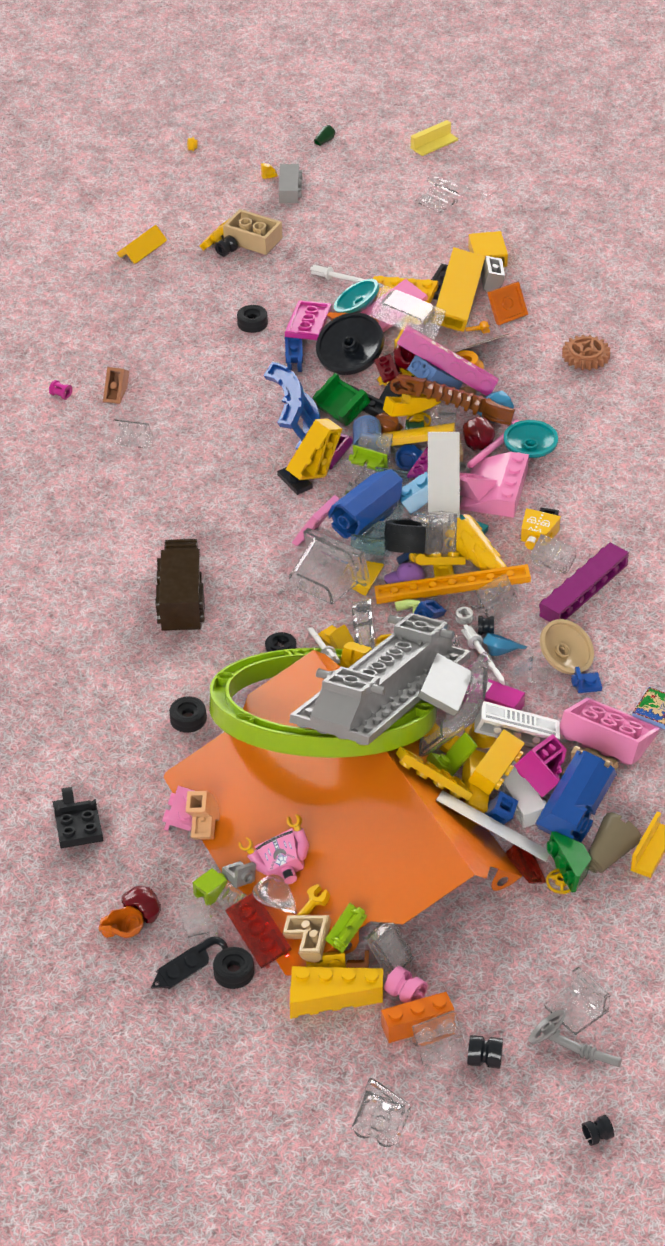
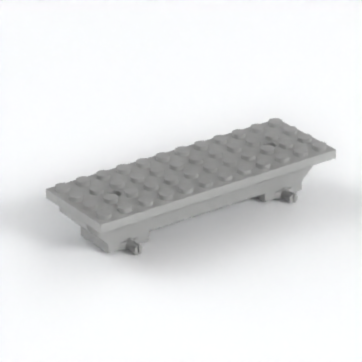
(381, 685)

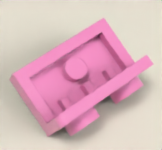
(176, 815)

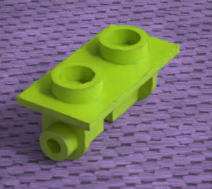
(362, 455)
(346, 927)

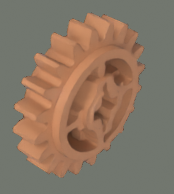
(586, 352)

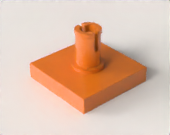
(507, 303)

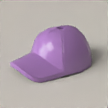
(405, 572)

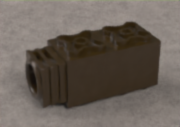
(180, 586)

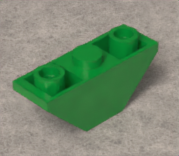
(570, 859)

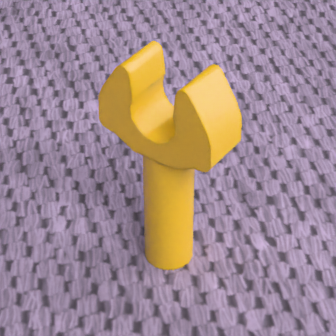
(314, 900)

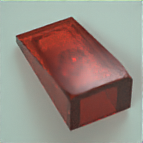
(526, 865)

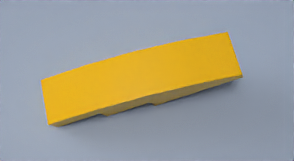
(479, 799)

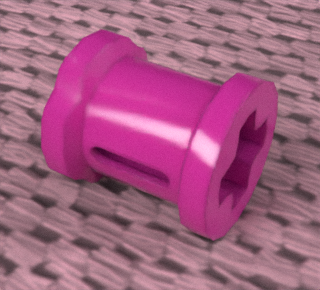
(60, 389)

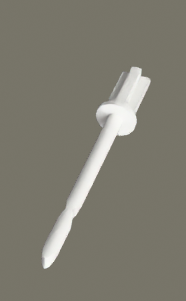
(329, 272)
(474, 641)
(327, 650)

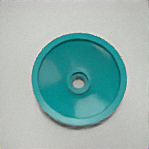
(357, 297)
(531, 438)

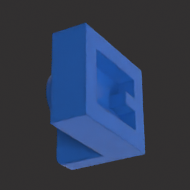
(430, 609)
(586, 682)

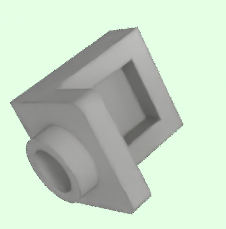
(239, 873)

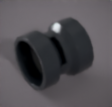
(226, 245)
(597, 1130)

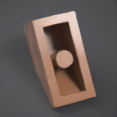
(115, 384)

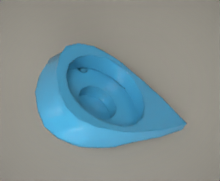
(500, 645)

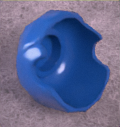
(407, 457)

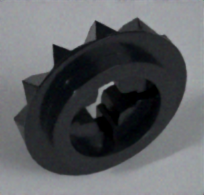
(285, 639)

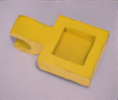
(330, 959)

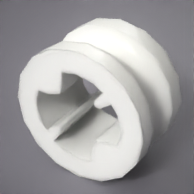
(464, 611)

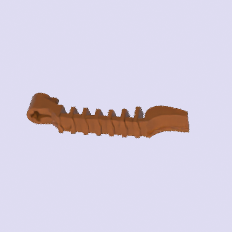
(418, 386)

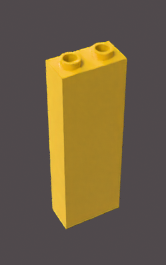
(459, 288)

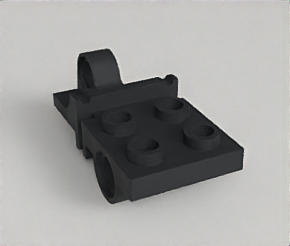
(76, 822)

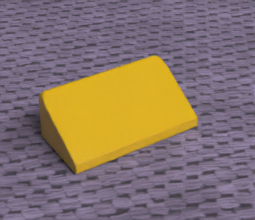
(374, 570)

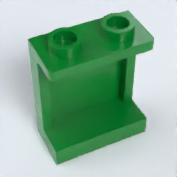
(340, 400)

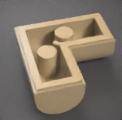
(312, 931)

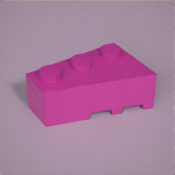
(543, 765)

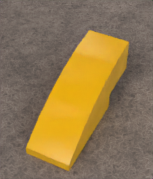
(407, 405)

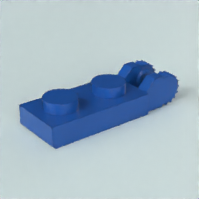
(294, 352)

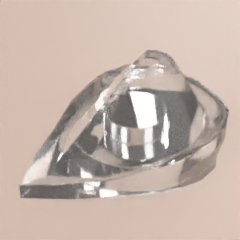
(275, 896)

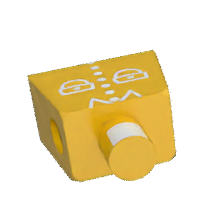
(538, 523)

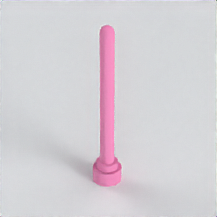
(485, 452)

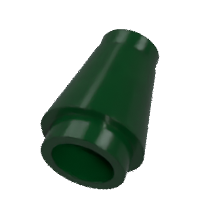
(325, 135)

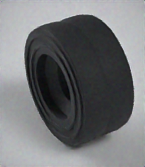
(250, 325)
(187, 705)
(229, 957)

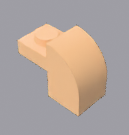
(204, 813)

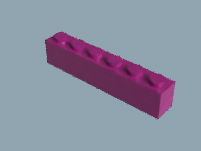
(584, 583)

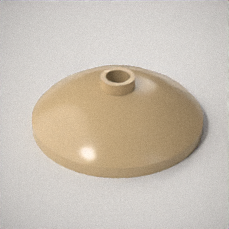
(566, 646)

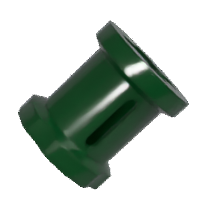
(411, 425)

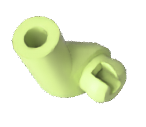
(407, 604)

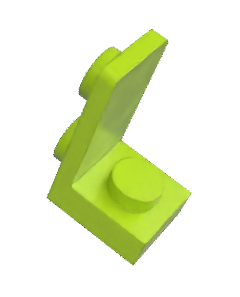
(455, 756)

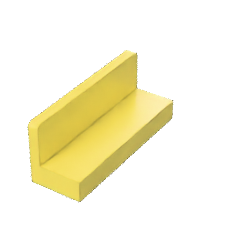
(432, 138)

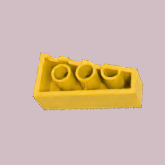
(333, 988)

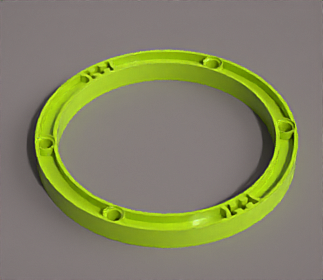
(299, 740)

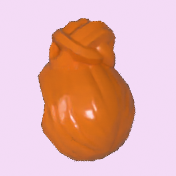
(122, 922)

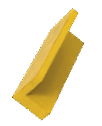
(143, 244)
(650, 848)

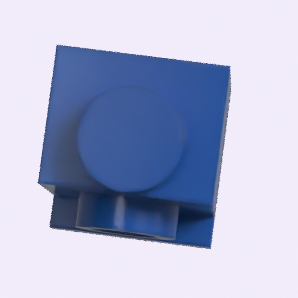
(502, 808)

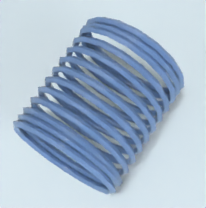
(367, 420)

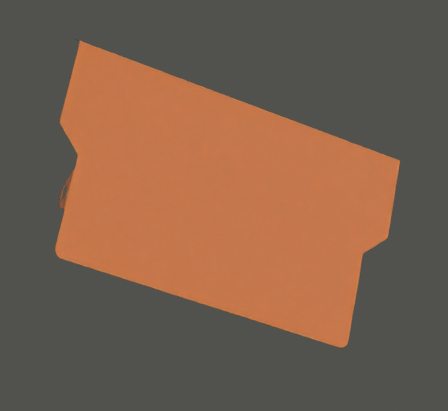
(367, 818)

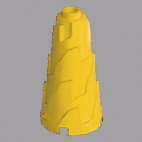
(475, 545)

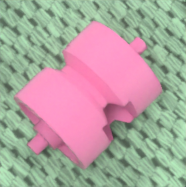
(401, 983)

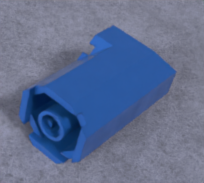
(366, 504)
(577, 797)

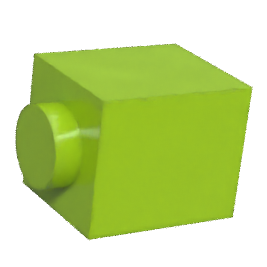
(209, 886)

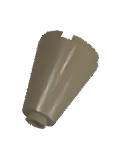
(612, 842)

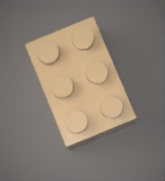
(253, 231)

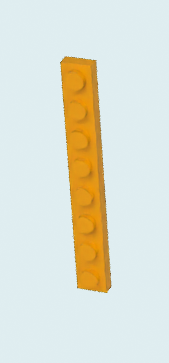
(448, 584)

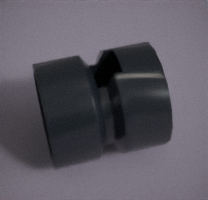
(485, 1051)

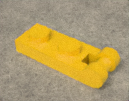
(451, 558)

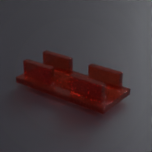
(258, 930)

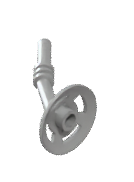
(550, 1030)

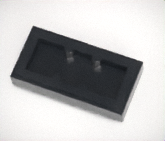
(296, 485)

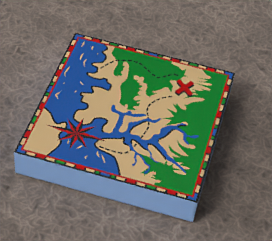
(652, 708)

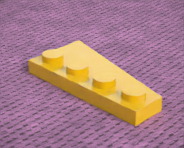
(441, 777)

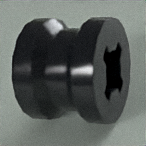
(485, 625)

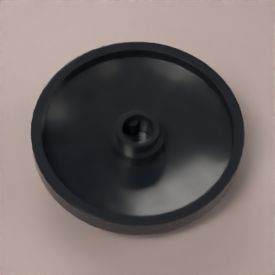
(350, 343)

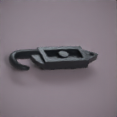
(186, 964)

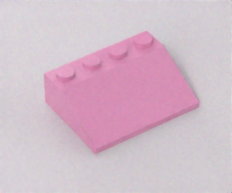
(510, 472)
(607, 730)

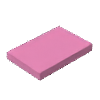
(316, 520)

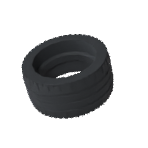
(405, 536)

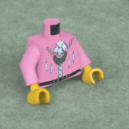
(281, 854)

